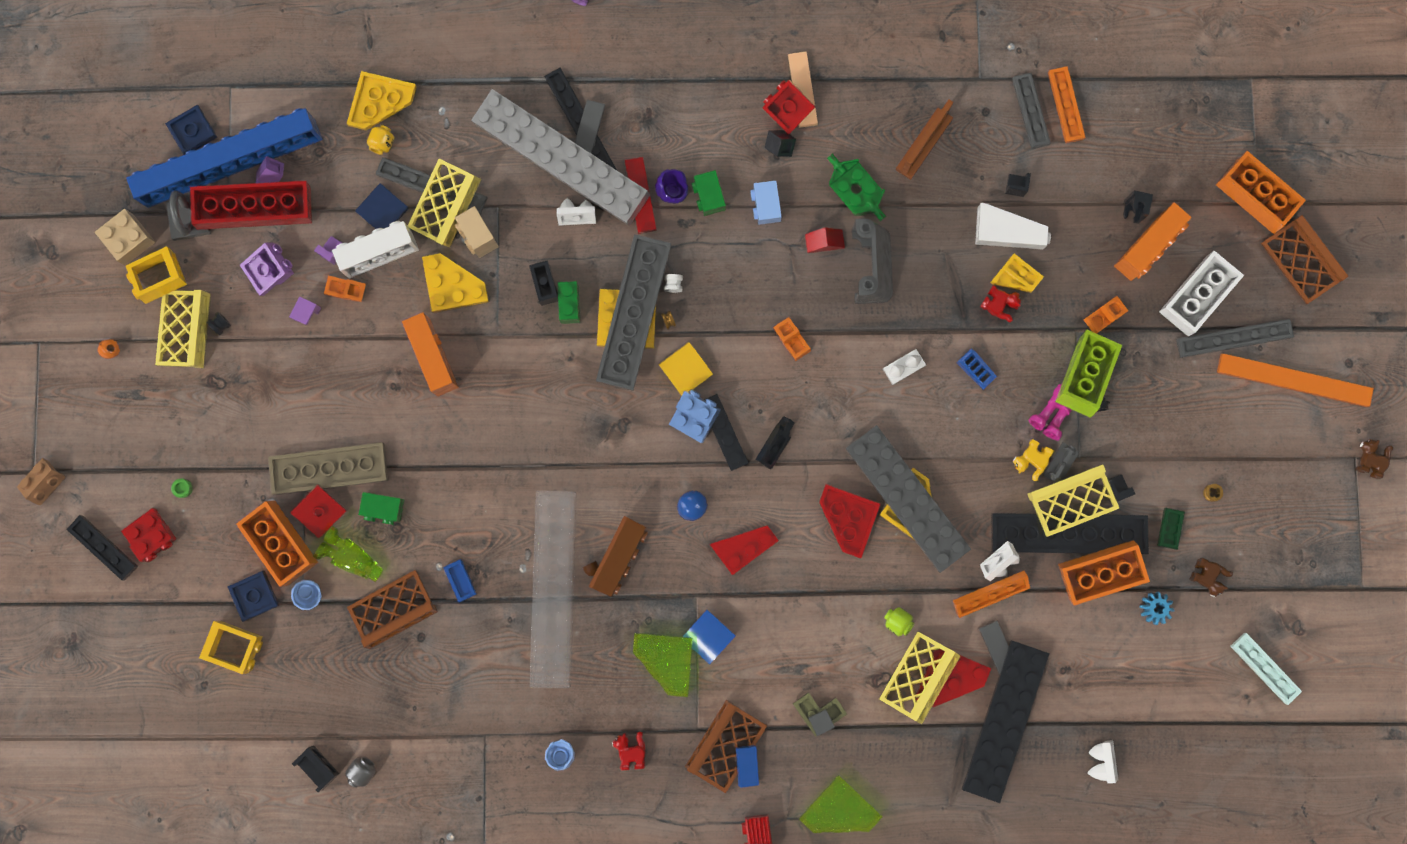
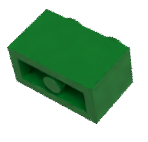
(709, 193)
(568, 302)
(381, 507)

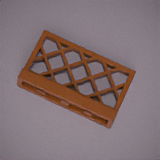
(925, 141)
(1319, 251)
(396, 625)
(709, 741)

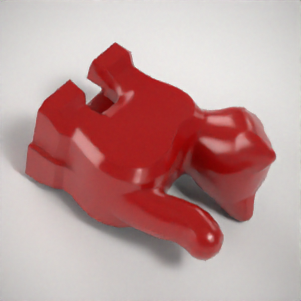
(1000, 299)
(630, 754)

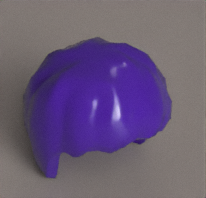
(672, 186)

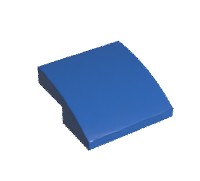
(709, 636)

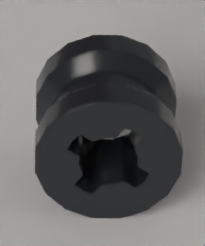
(218, 323)

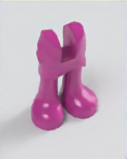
(1039, 421)

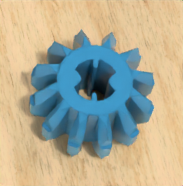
(1150, 605)

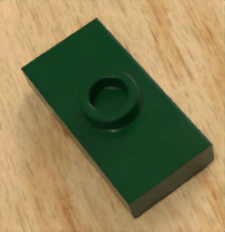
(1170, 528)

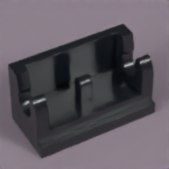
(1139, 203)

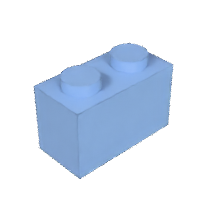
(767, 202)

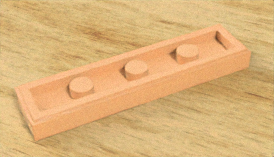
(801, 78)

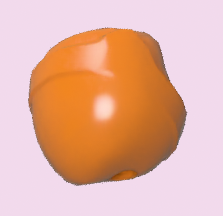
(108, 349)

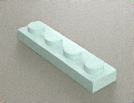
(1266, 668)

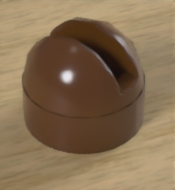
(591, 568)

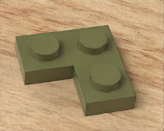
(807, 707)

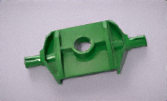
(852, 173)

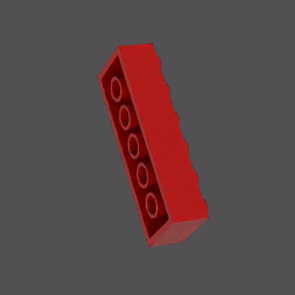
(251, 205)

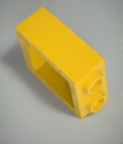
(161, 288)
(213, 640)

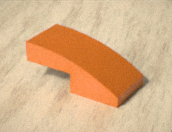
(344, 289)
(1106, 315)
(792, 339)

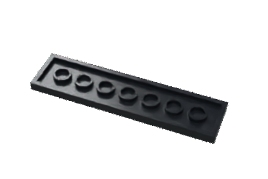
(1086, 538)
(1005, 721)

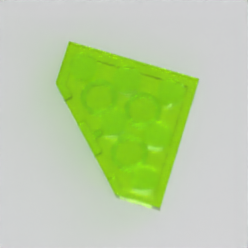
(666, 660)
(840, 810)

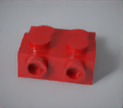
(788, 106)
(148, 536)

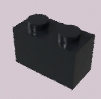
(544, 283)

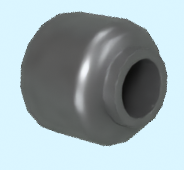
(360, 772)

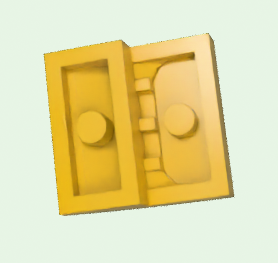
(685, 369)

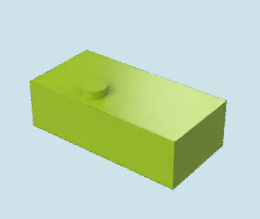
(1088, 373)

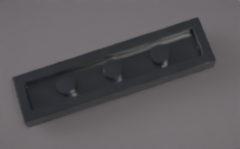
(727, 438)
(102, 547)

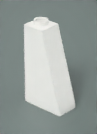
(1006, 229)

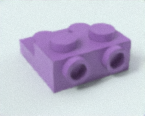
(267, 268)

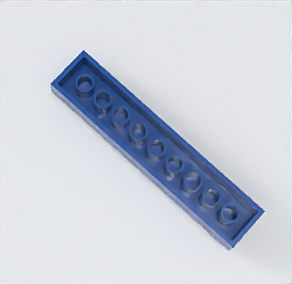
(225, 157)

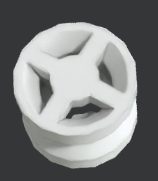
(673, 283)

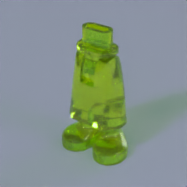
(348, 556)

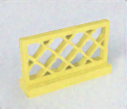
(459, 205)
(197, 328)
(1066, 485)
(932, 688)

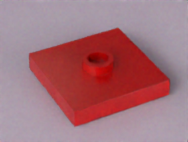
(318, 511)

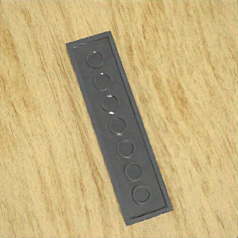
(633, 312)
(908, 499)

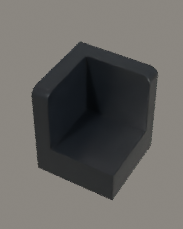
(780, 143)
(1017, 184)
(1120, 488)

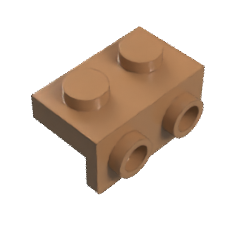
(40, 482)

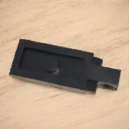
(775, 443)

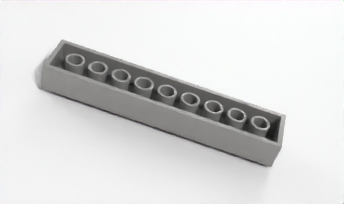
(561, 157)

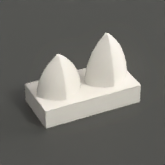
(572, 215)
(904, 367)
(997, 563)
(1108, 770)

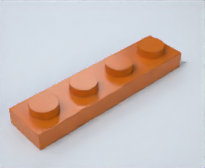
(1066, 105)
(991, 594)

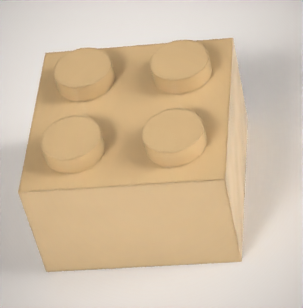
(478, 236)
(125, 237)

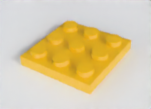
(607, 305)

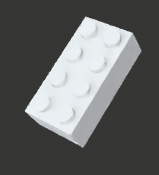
(375, 249)
(1201, 293)

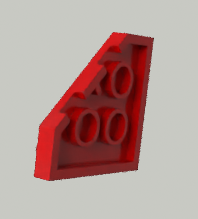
(849, 518)
(964, 678)

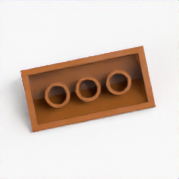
(618, 556)

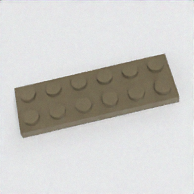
(327, 468)

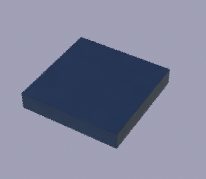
(191, 129)
(381, 208)
(253, 596)

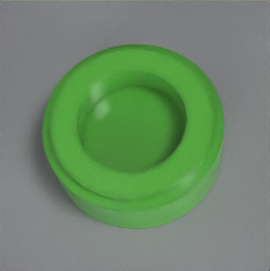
(181, 488)

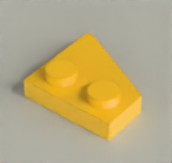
(1017, 275)

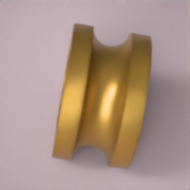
(668, 320)
(1212, 498)

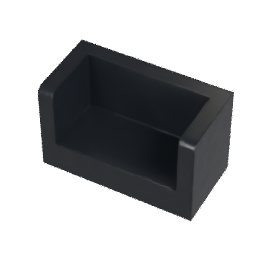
(316, 767)

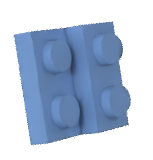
(694, 415)

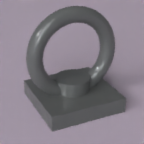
(180, 218)

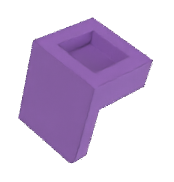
(269, 171)
(326, 250)
(304, 310)

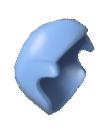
(306, 594)
(560, 755)

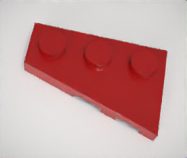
(743, 548)

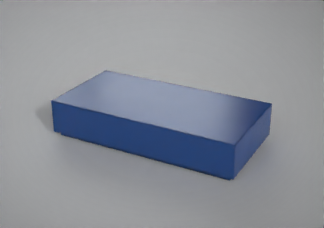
(460, 580)
(747, 766)

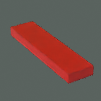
(636, 172)

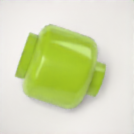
(899, 621)

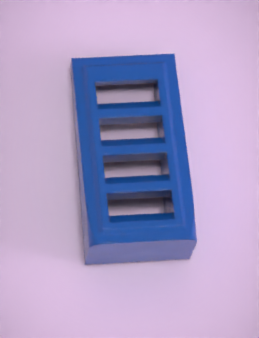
(971, 353)

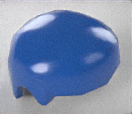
(692, 505)

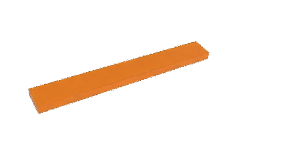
(1295, 380)

